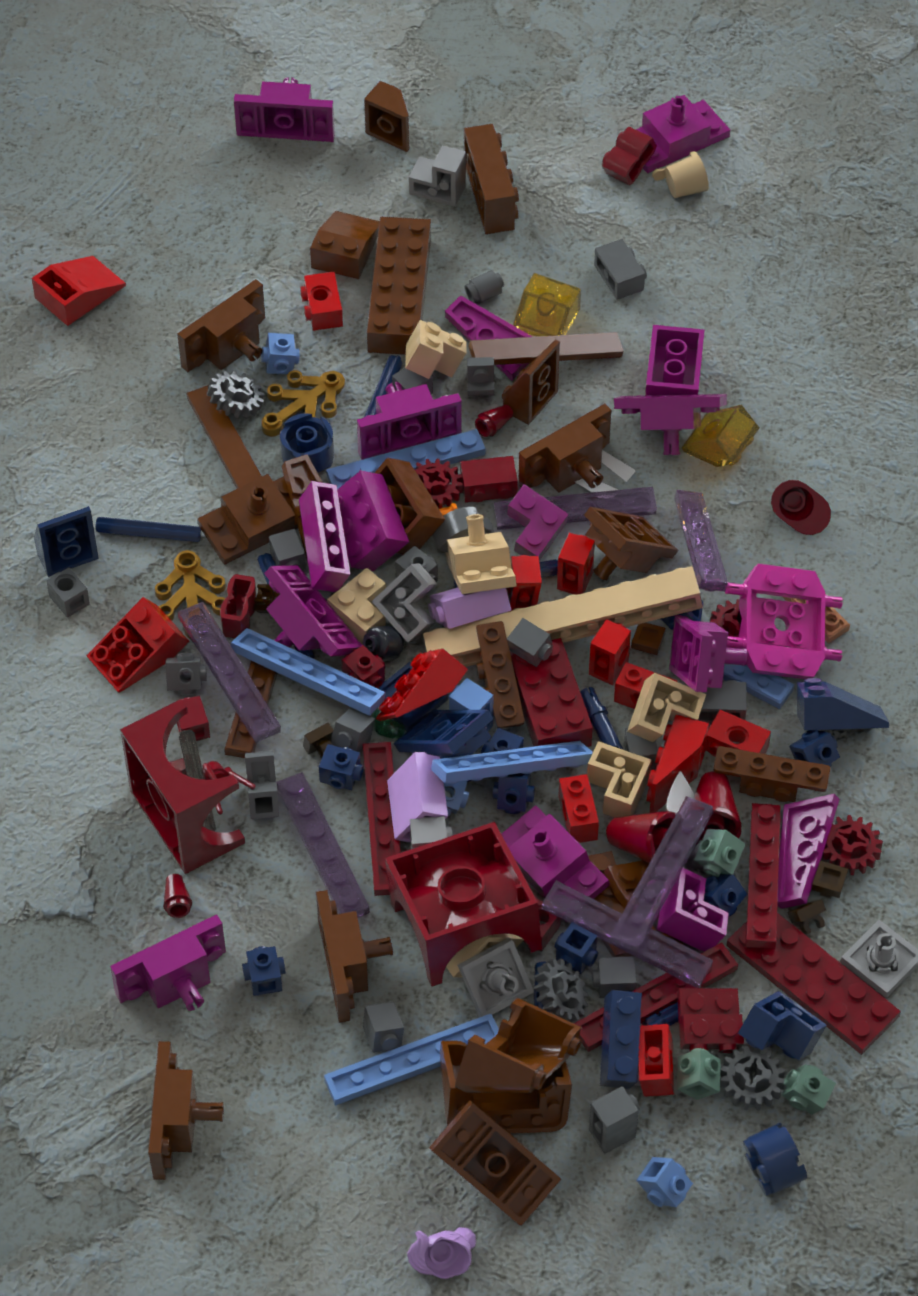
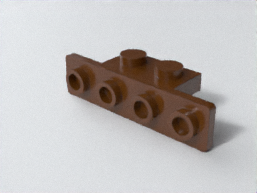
(499, 674)
(770, 774)

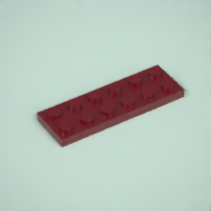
(819, 984)

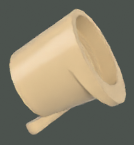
(684, 176)

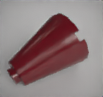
(716, 791)
(639, 833)

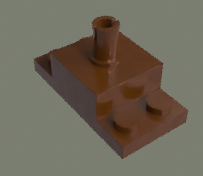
(225, 331)
(568, 453)
(248, 518)
(626, 542)
(346, 953)
(175, 1111)
(495, 1163)

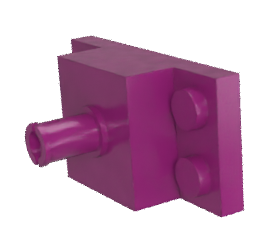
(284, 113)
(681, 129)
(670, 413)
(408, 420)
(306, 614)
(701, 652)
(551, 854)
(172, 966)

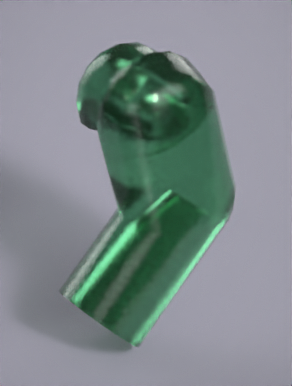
(388, 728)

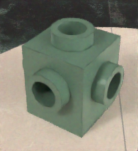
(719, 852)
(698, 1073)
(807, 1088)

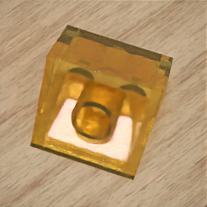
(547, 307)
(722, 436)

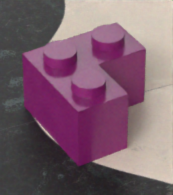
(541, 519)
(689, 916)

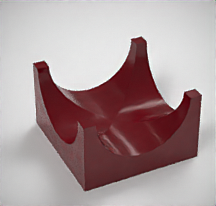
(170, 797)
(462, 893)

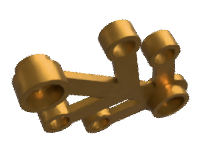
(328, 383)
(190, 589)

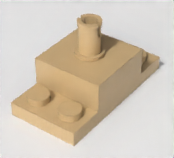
(480, 559)

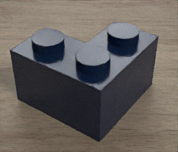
(783, 1023)

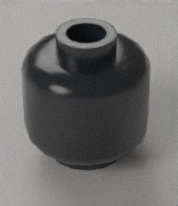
(384, 642)

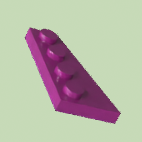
(481, 324)
(802, 845)

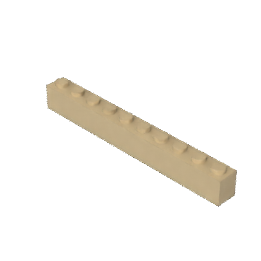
(583, 613)

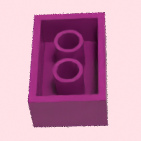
(674, 361)
(369, 521)

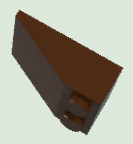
(344, 244)
(534, 385)

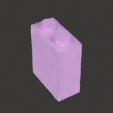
(456, 609)
(415, 794)

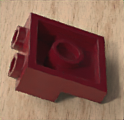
(709, 1019)

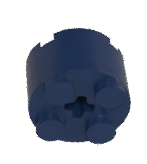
(308, 436)
(775, 1159)

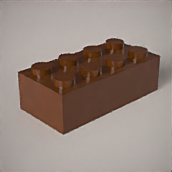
(490, 179)

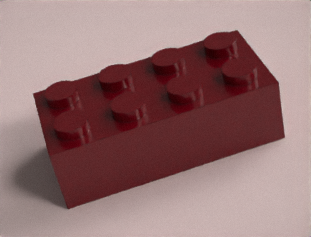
(552, 699)

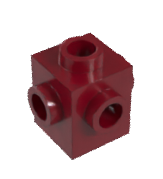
(365, 667)

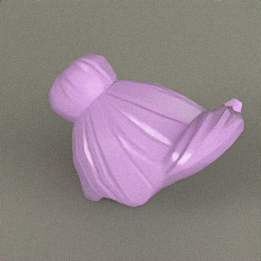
(442, 1253)

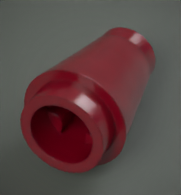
(491, 421)
(176, 897)

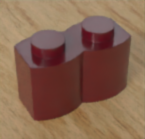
(629, 155)
(238, 605)

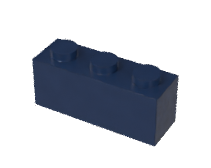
(620, 1039)

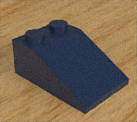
(66, 541)
(830, 708)

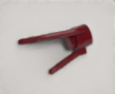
(215, 770)

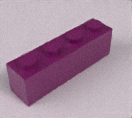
(324, 536)

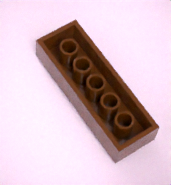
(398, 283)

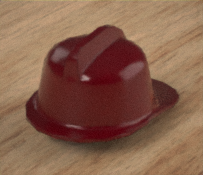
(801, 507)

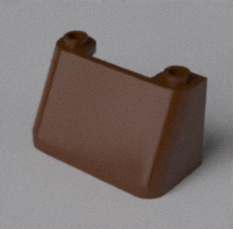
(520, 1054)
(516, 1112)

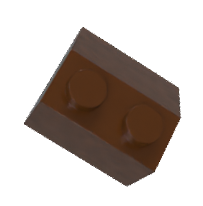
(387, 116)

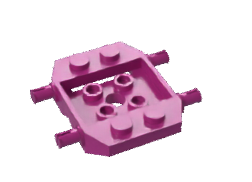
(801, 646)

